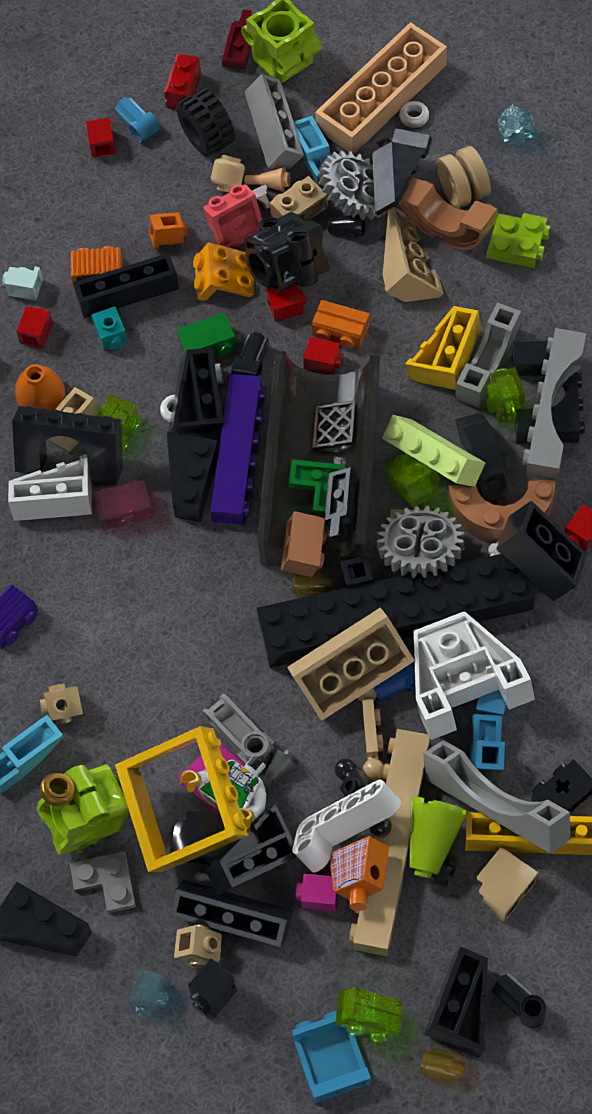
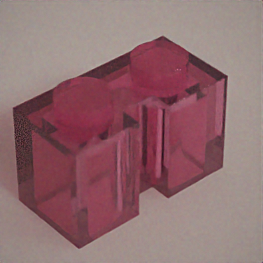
(123, 504)

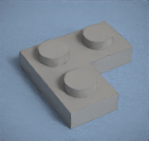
(106, 872)

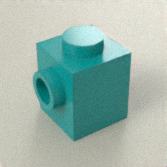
(109, 329)

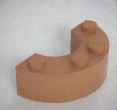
(436, 217)
(488, 520)

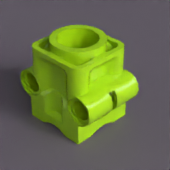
(281, 39)
(93, 813)

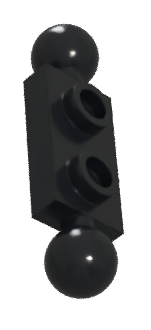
(354, 780)

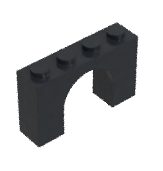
(528, 361)
(97, 434)

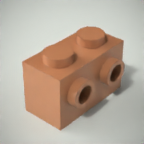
(303, 544)

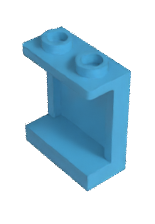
(329, 1058)

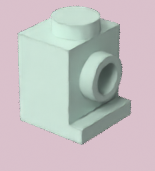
(23, 282)

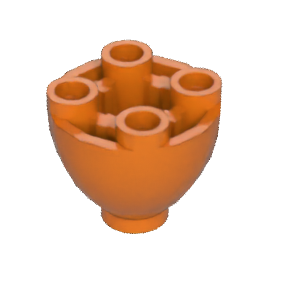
(39, 388)

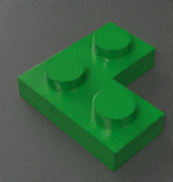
(315, 477)

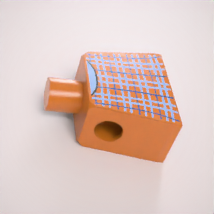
(359, 870)

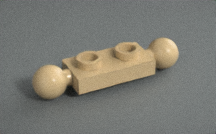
(373, 766)

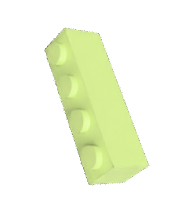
(433, 450)

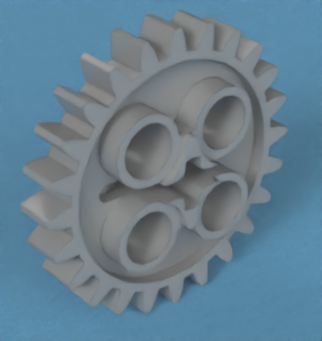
(341, 182)
(402, 536)

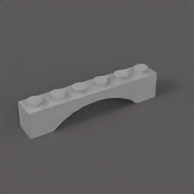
(546, 448)
(537, 822)

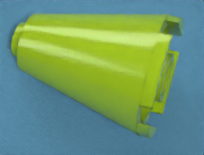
(432, 834)

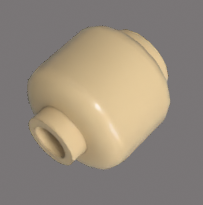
(227, 172)

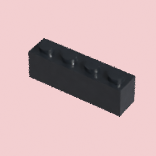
(126, 285)
(231, 913)

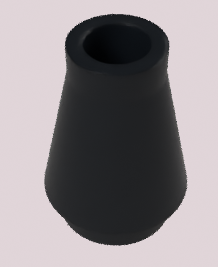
(347, 226)

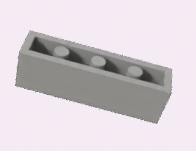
(273, 123)

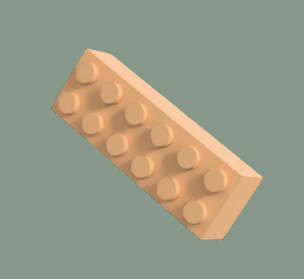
(381, 88)

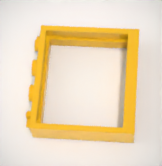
(143, 814)

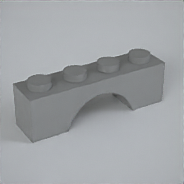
(494, 346)

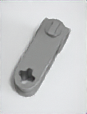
(238, 730)

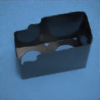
(196, 828)

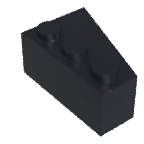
(261, 851)
(460, 1007)

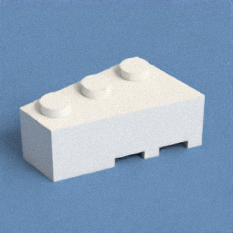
(52, 493)

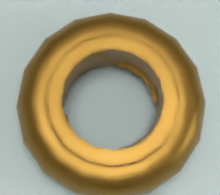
(53, 798)

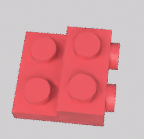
(233, 216)

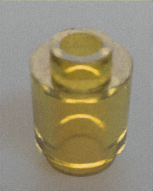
(309, 586)
(442, 1065)

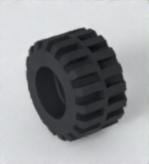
(205, 122)

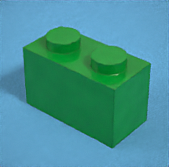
(208, 333)

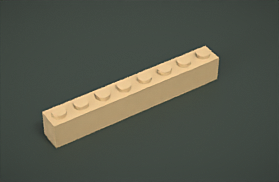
(405, 779)

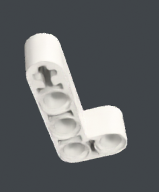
(341, 821)

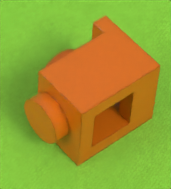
(167, 229)

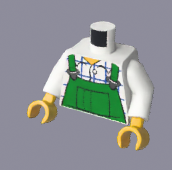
(245, 780)

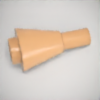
(274, 179)

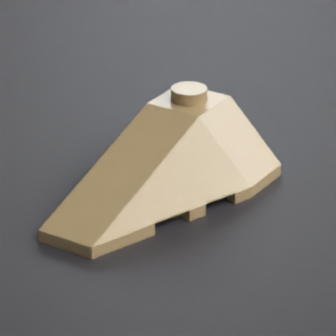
(404, 264)

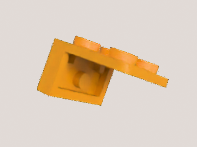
(222, 270)

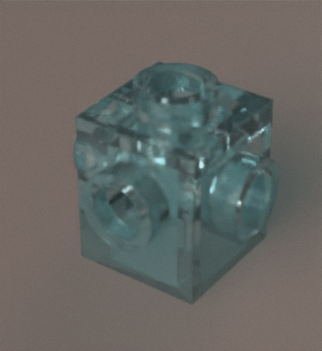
(516, 125)

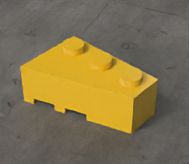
(447, 350)

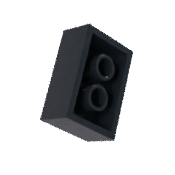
(542, 551)

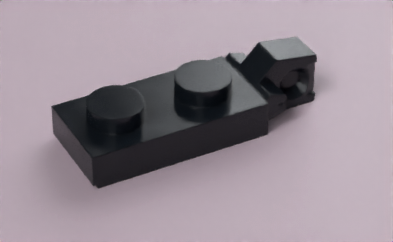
(340, 503)

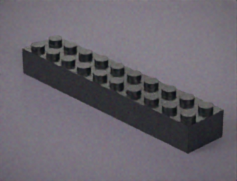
(480, 587)

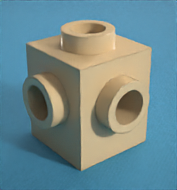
(71, 707)
(197, 945)

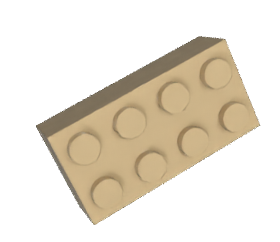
(351, 664)

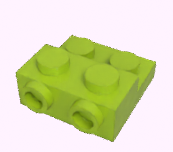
(518, 239)

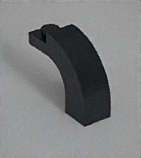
(480, 442)

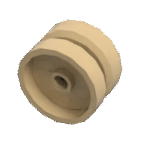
(463, 177)

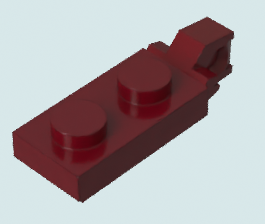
(237, 49)

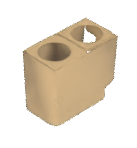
(504, 881)

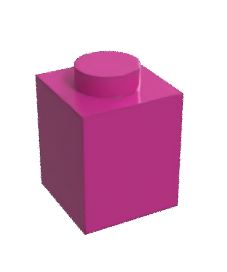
(317, 893)

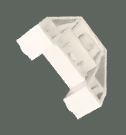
(461, 663)

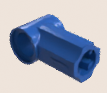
(397, 683)

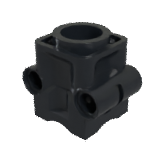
(286, 252)

